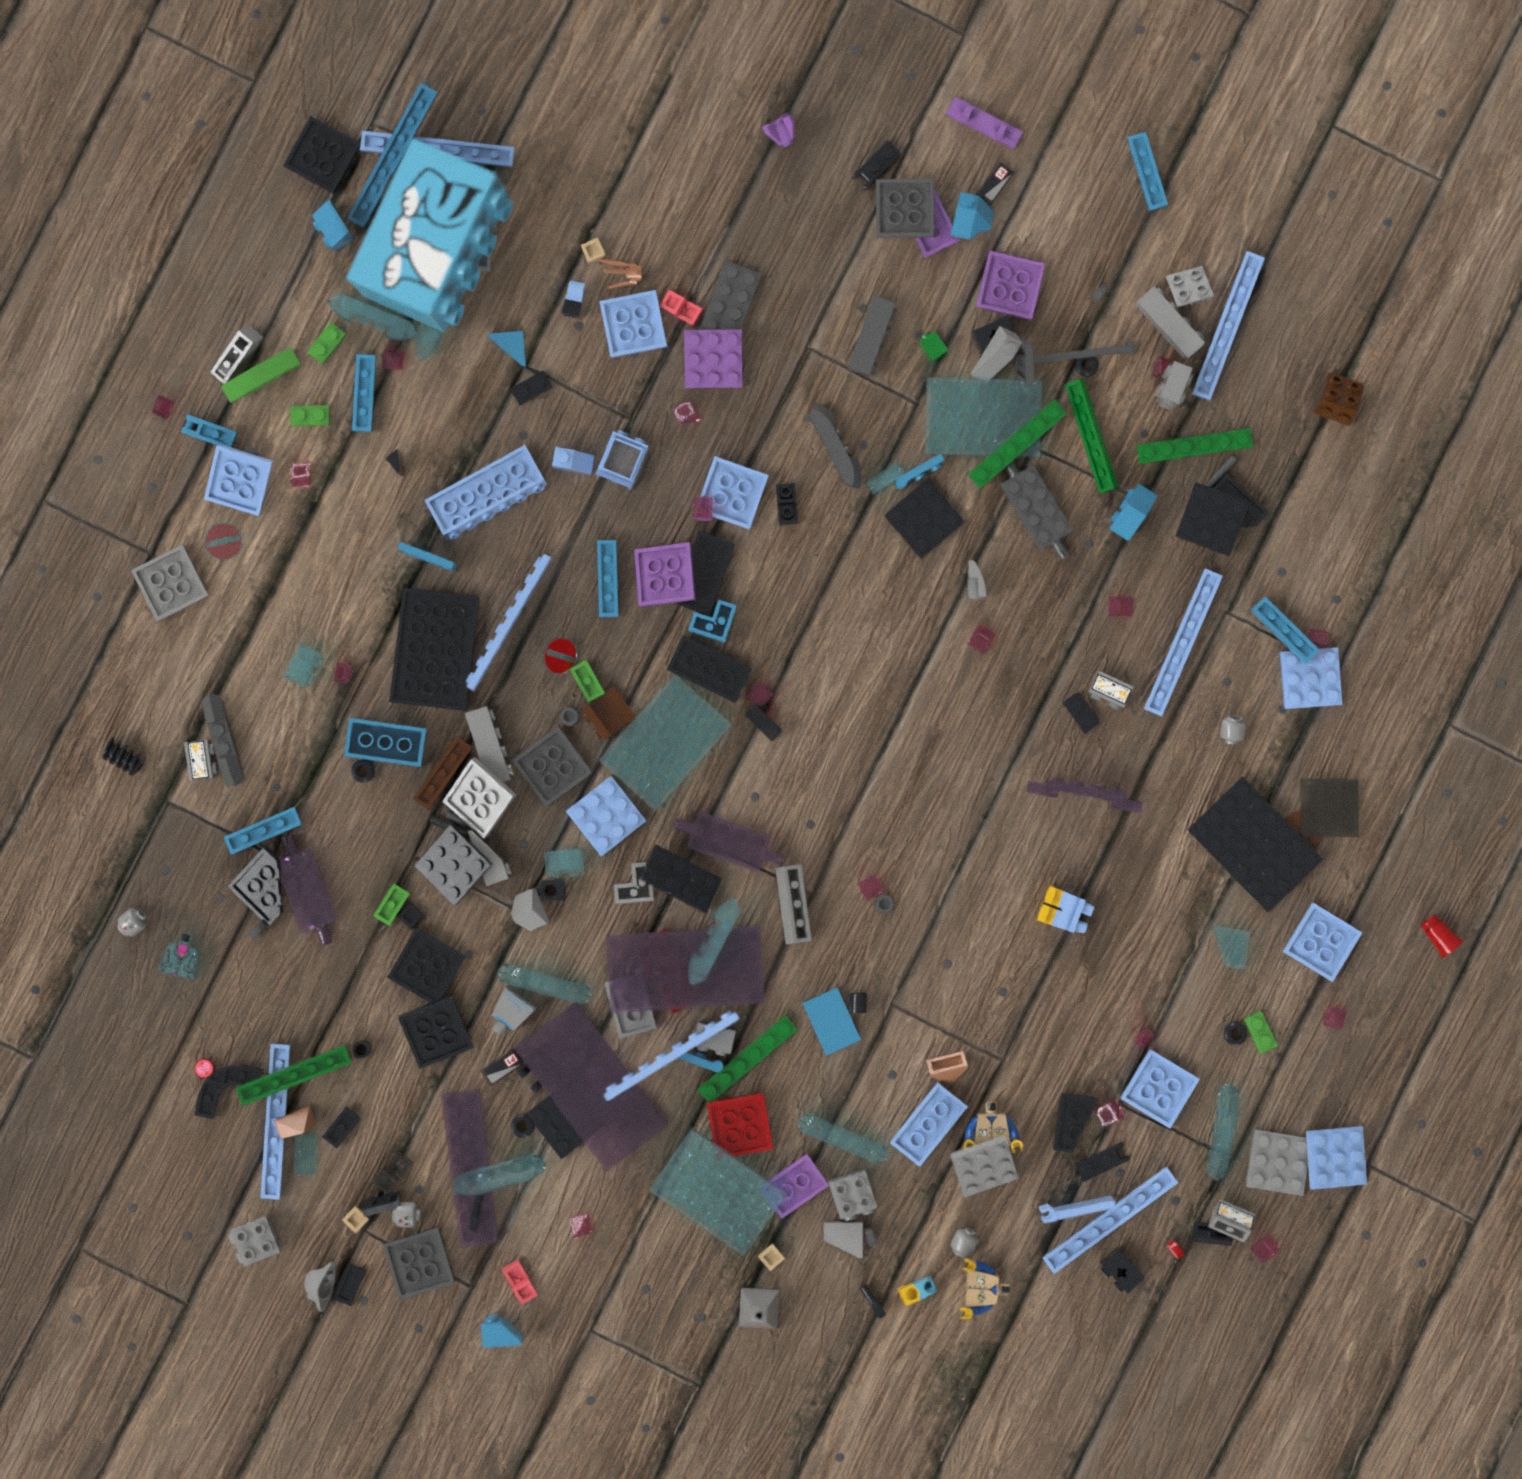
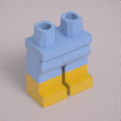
(1068, 916)

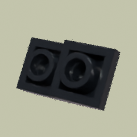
(786, 504)

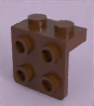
(1340, 399)
(608, 713)

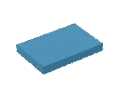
(428, 557)
(831, 1021)

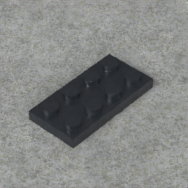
(709, 564)
(709, 669)
(680, 879)

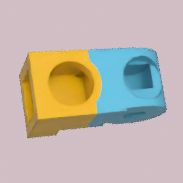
(917, 1290)

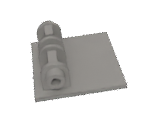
(1189, 286)

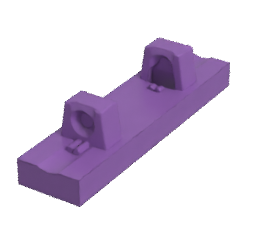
(984, 123)

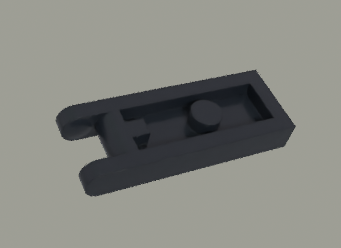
(877, 164)
(1100, 1162)

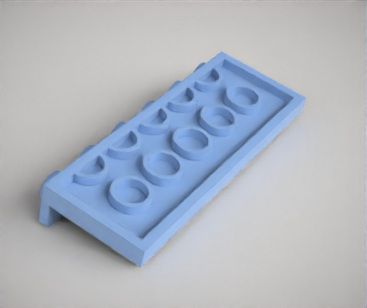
(486, 493)

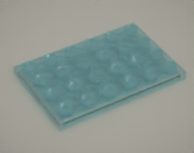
(978, 415)
(665, 742)
(718, 1191)

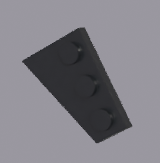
(1072, 1117)

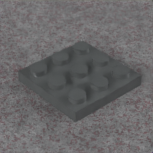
(904, 208)
(552, 766)
(418, 1263)

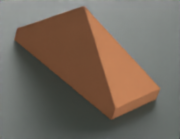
(947, 1067)
(295, 1122)

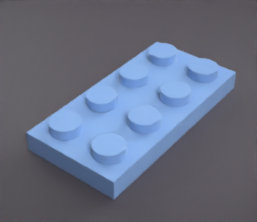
(928, 1124)

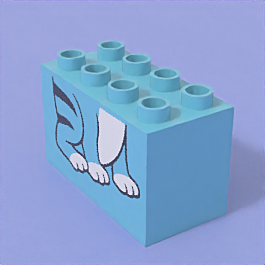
(430, 236)

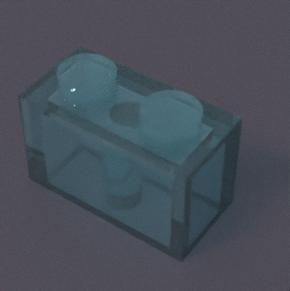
(303, 665)
(564, 862)

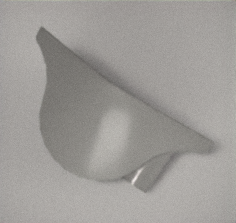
(320, 1285)

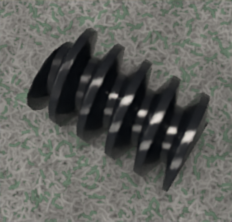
(123, 758)

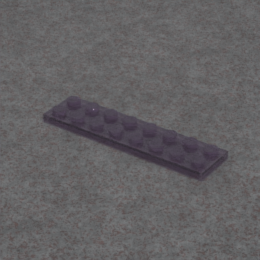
(467, 1153)

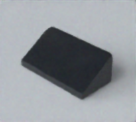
(396, 461)
(763, 722)

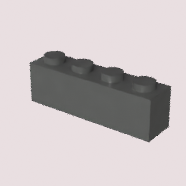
(871, 336)

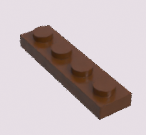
(442, 773)

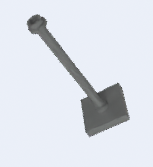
(1024, 358)

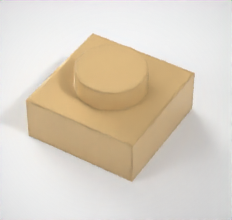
(593, 250)
(355, 1219)
(771, 1257)

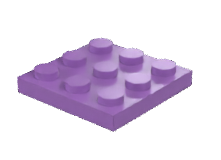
(1010, 285)
(713, 358)
(665, 574)

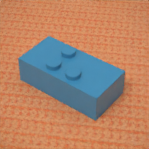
(385, 742)

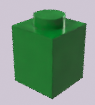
(932, 346)

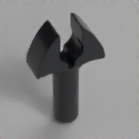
(474, 1219)
(873, 1302)

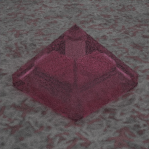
(393, 359)
(162, 407)
(343, 673)

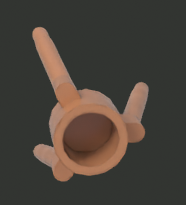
(632, 272)

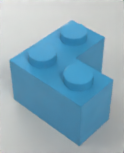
(1133, 511)
(716, 627)

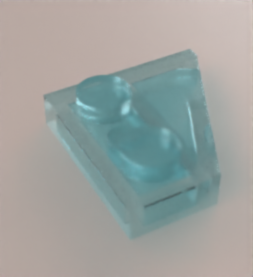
(1233, 946)

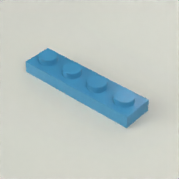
(1147, 171)
(364, 393)
(607, 578)
(1285, 630)
(263, 830)

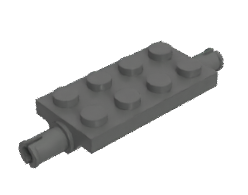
(1036, 508)

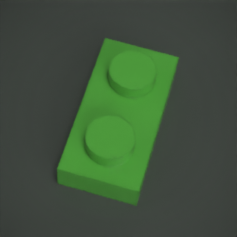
(326, 343)
(310, 415)
(587, 681)
(391, 904)
(1260, 1032)

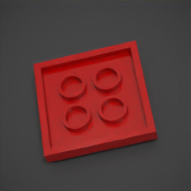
(740, 1124)

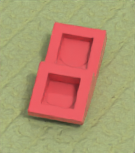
(681, 308)
(519, 1281)

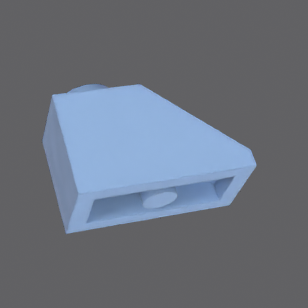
(572, 461)

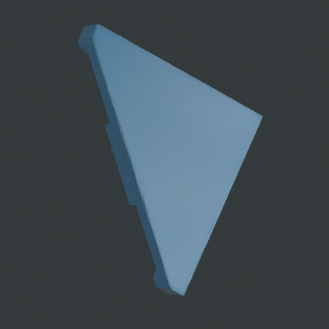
(512, 344)

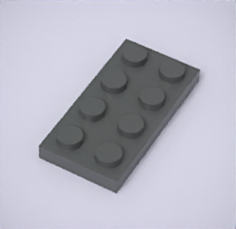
(731, 298)

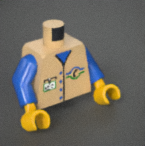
(990, 1126)
(981, 1288)

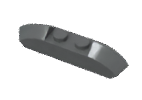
(824, 424)
(222, 739)

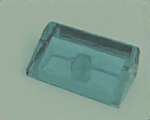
(885, 478)
(305, 1154)

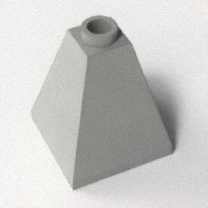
(759, 1300)

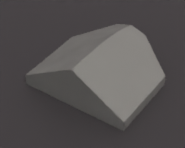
(528, 910)

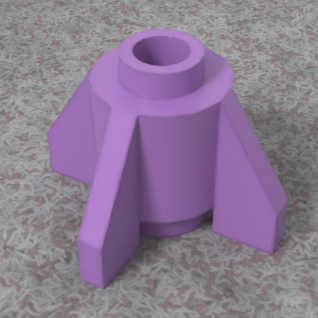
(781, 130)

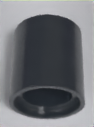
(858, 1003)
(357, 1054)

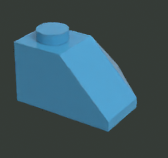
(971, 216)

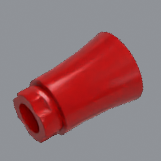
(1441, 935)

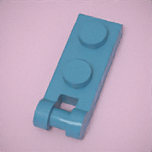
(209, 432)
(918, 472)
(700, 1060)

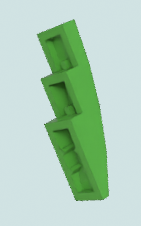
(260, 375)

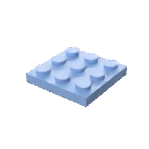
(633, 324)
(238, 479)
(734, 491)
(1311, 684)
(606, 816)
(1322, 942)
(1159, 1088)
(1336, 1157)

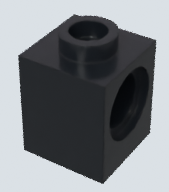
(560, 890)

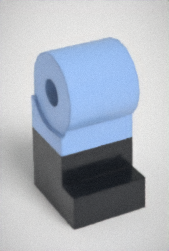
(574, 299)

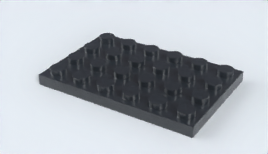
(434, 649)
(1255, 844)

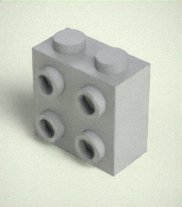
(1171, 391)
(853, 1195)
(255, 1240)

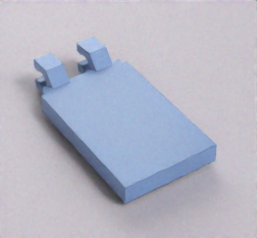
(1076, 1209)

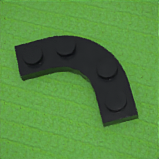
(218, 1081)

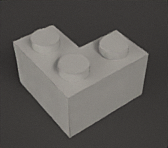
(636, 891)

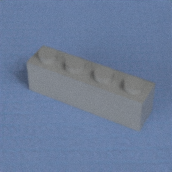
(1170, 323)
(487, 742)
(793, 904)

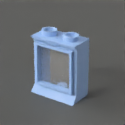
(622, 459)

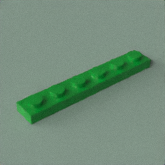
(1091, 435)
(1017, 444)
(1194, 446)
(747, 1059)
(293, 1075)

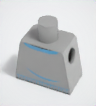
(511, 1011)

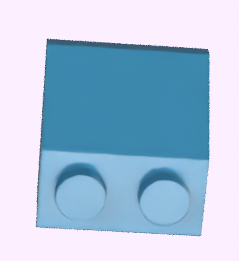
(332, 226)
(499, 1332)

